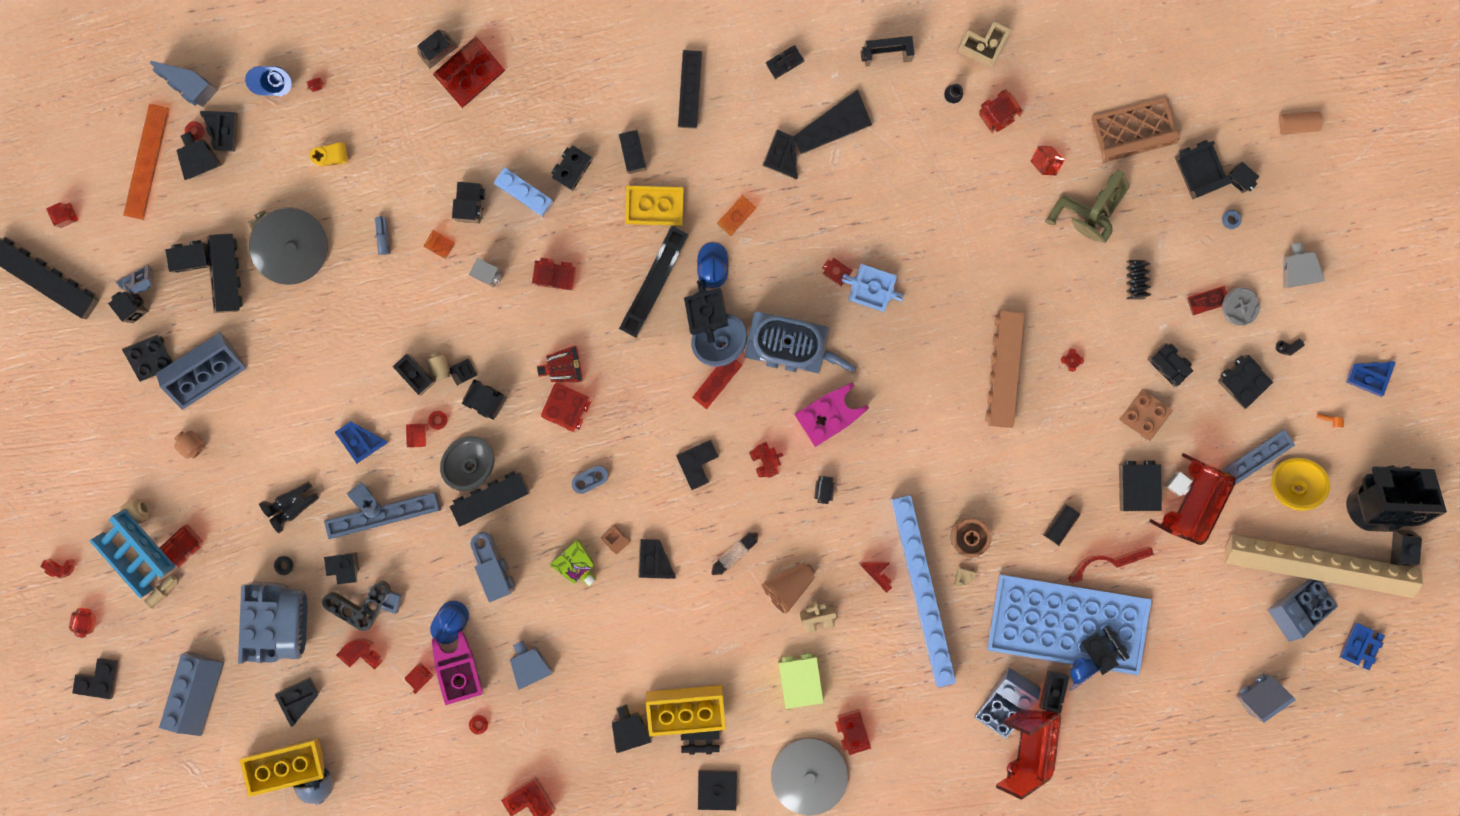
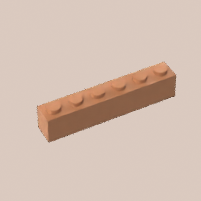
(1005, 370)

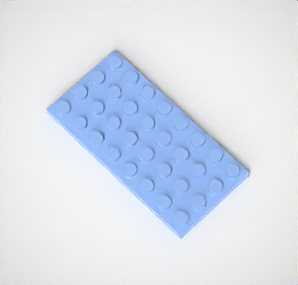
(1054, 618)

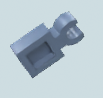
(392, 603)

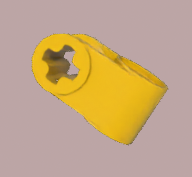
(333, 154)

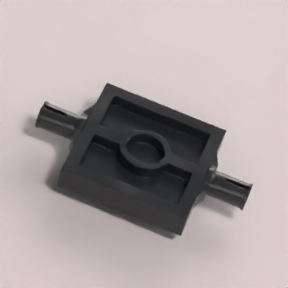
(706, 311)

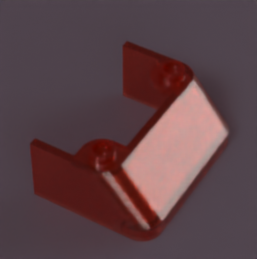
(1201, 504)
(1035, 753)

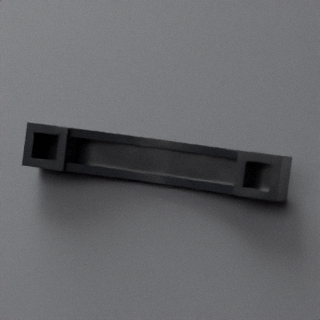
(654, 282)

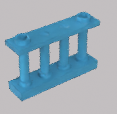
(143, 545)

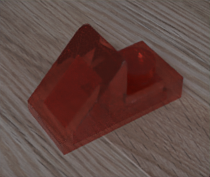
(873, 568)

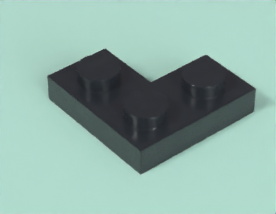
(693, 459)
(99, 685)

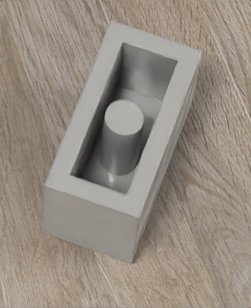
(486, 273)

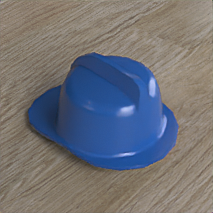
(268, 81)
(712, 265)
(448, 621)
(1082, 671)

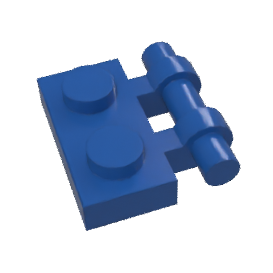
(1357, 644)

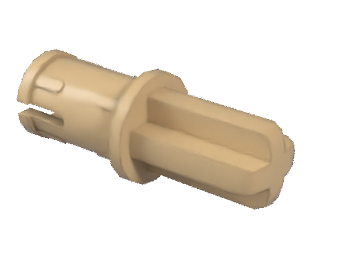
(161, 591)

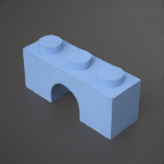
(523, 192)

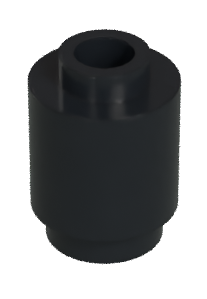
(824, 489)

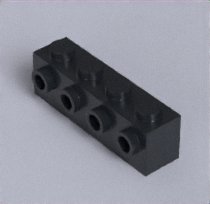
(223, 273)
(487, 500)

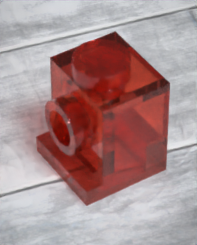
(62, 214)
(837, 279)

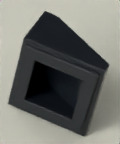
(462, 372)

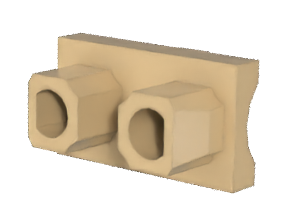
(817, 614)

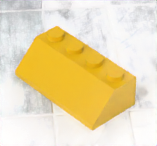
(685, 710)
(283, 767)

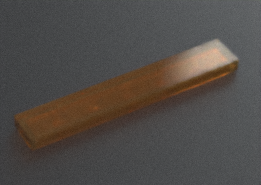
(146, 161)

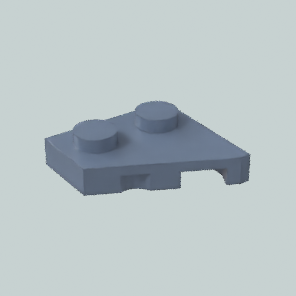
(137, 281)

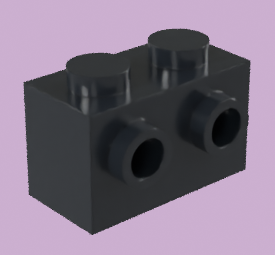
(571, 168)
(128, 306)

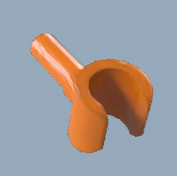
(1337, 421)

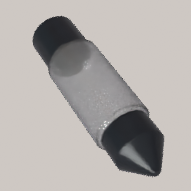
(734, 553)

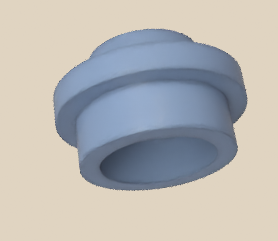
(1237, 219)

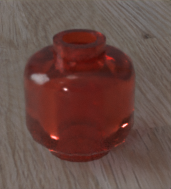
(82, 622)

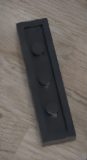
(689, 89)

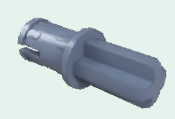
(382, 235)

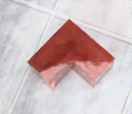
(553, 275)
(529, 795)

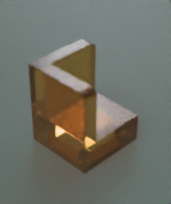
(439, 244)

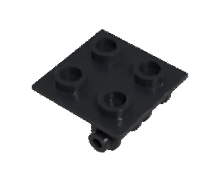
(147, 357)

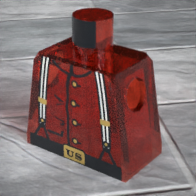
(562, 366)

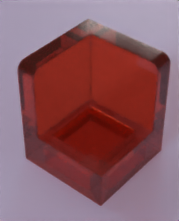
(1047, 160)
(416, 435)
(418, 677)

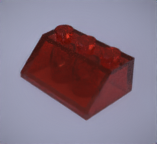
(469, 72)

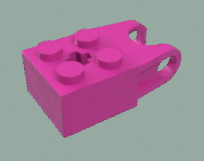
(835, 411)
(451, 665)

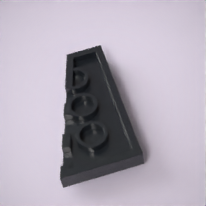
(836, 123)

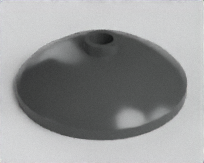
(459, 460)

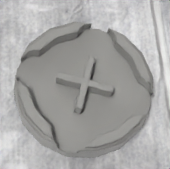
(1240, 306)

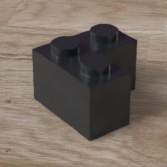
(468, 201)

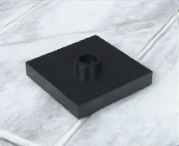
(717, 790)

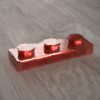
(716, 383)

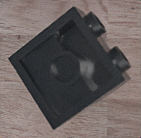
(1245, 380)

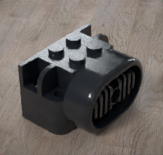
(1395, 499)

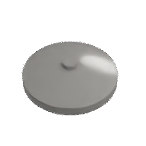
(809, 776)

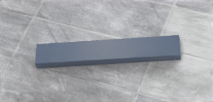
(389, 514)

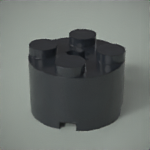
(484, 399)

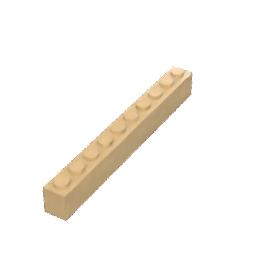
(1323, 566)

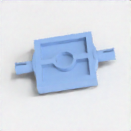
(872, 287)

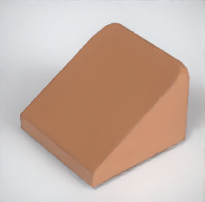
(615, 539)

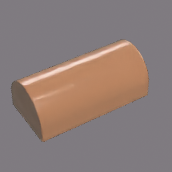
(1300, 122)

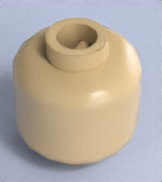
(137, 509)

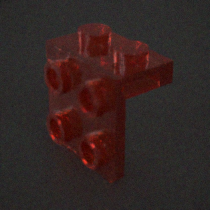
(566, 407)

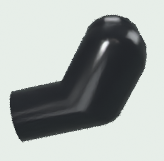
(1289, 349)

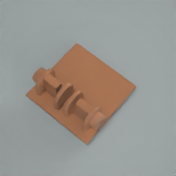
(1146, 415)

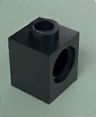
(1243, 177)

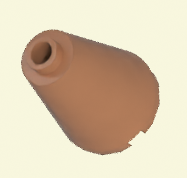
(789, 586)

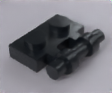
(1100, 653)
(708, 748)

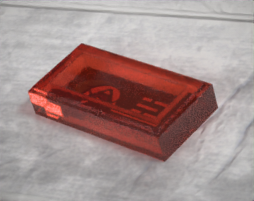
(1207, 300)

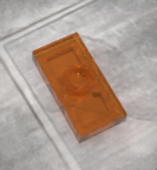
(736, 215)

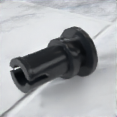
(953, 93)

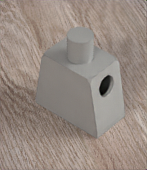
(1301, 268)

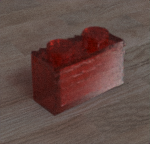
(181, 545)

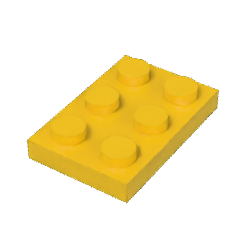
(654, 205)

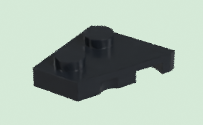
(222, 129)
(782, 155)
(653, 560)
(296, 699)

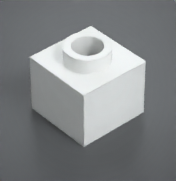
(1179, 484)

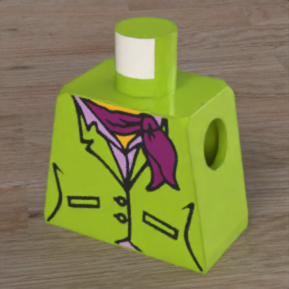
(575, 564)

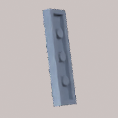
(1260, 456)

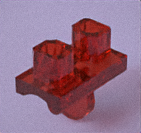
(769, 459)

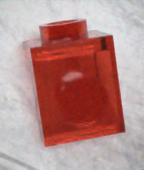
(54, 569)

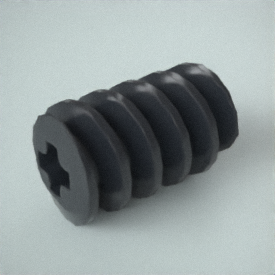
(1138, 279)

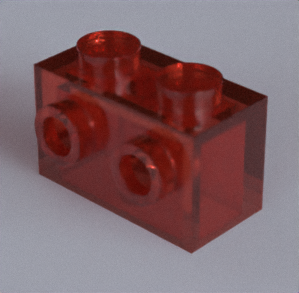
(853, 731)

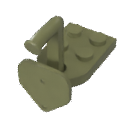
(1100, 213)

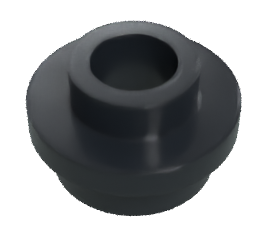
(277, 565)

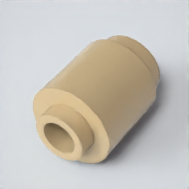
(438, 366)

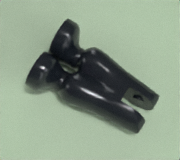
(290, 503)

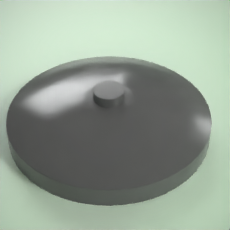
(288, 245)

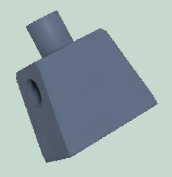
(528, 665)

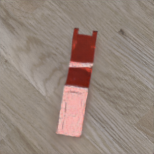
(1117, 562)

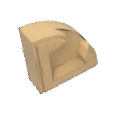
(964, 576)

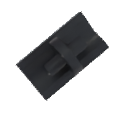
(785, 62)

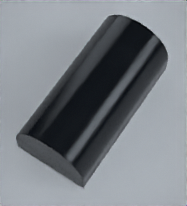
(1061, 524)

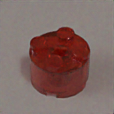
(1000, 111)

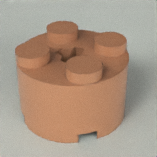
(976, 546)

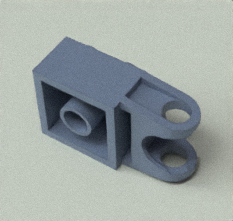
(491, 568)

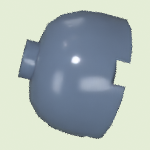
(315, 791)

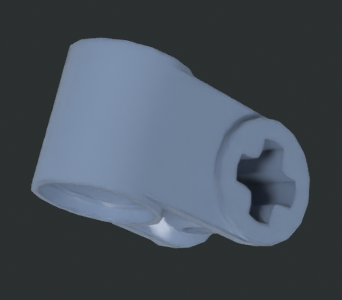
(363, 499)

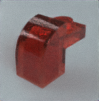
(359, 649)

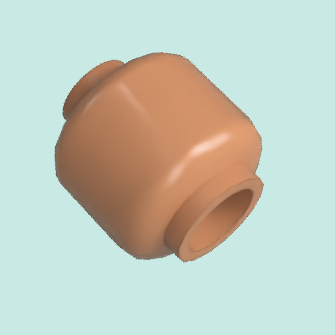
(188, 444)

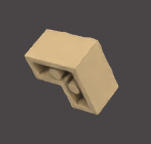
(984, 49)

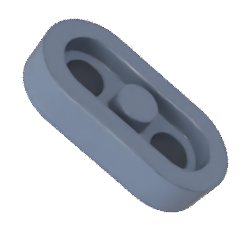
(590, 480)

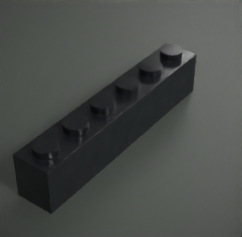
(46, 280)

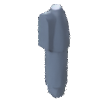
(835, 359)

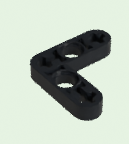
(358, 612)

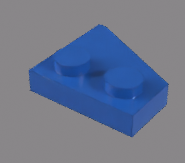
(1371, 377)
(359, 441)

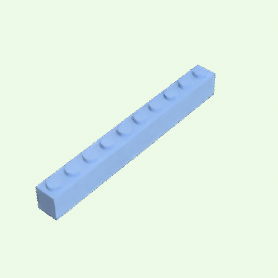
(923, 591)

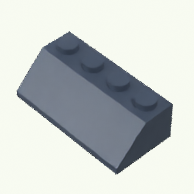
(200, 371)
(191, 694)

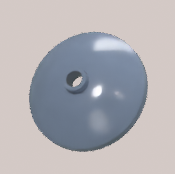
(712, 353)

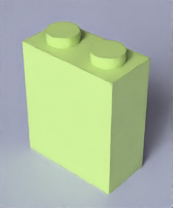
(800, 681)

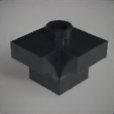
(343, 566)

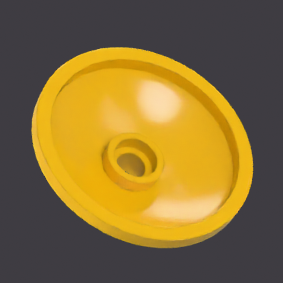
(1302, 475)

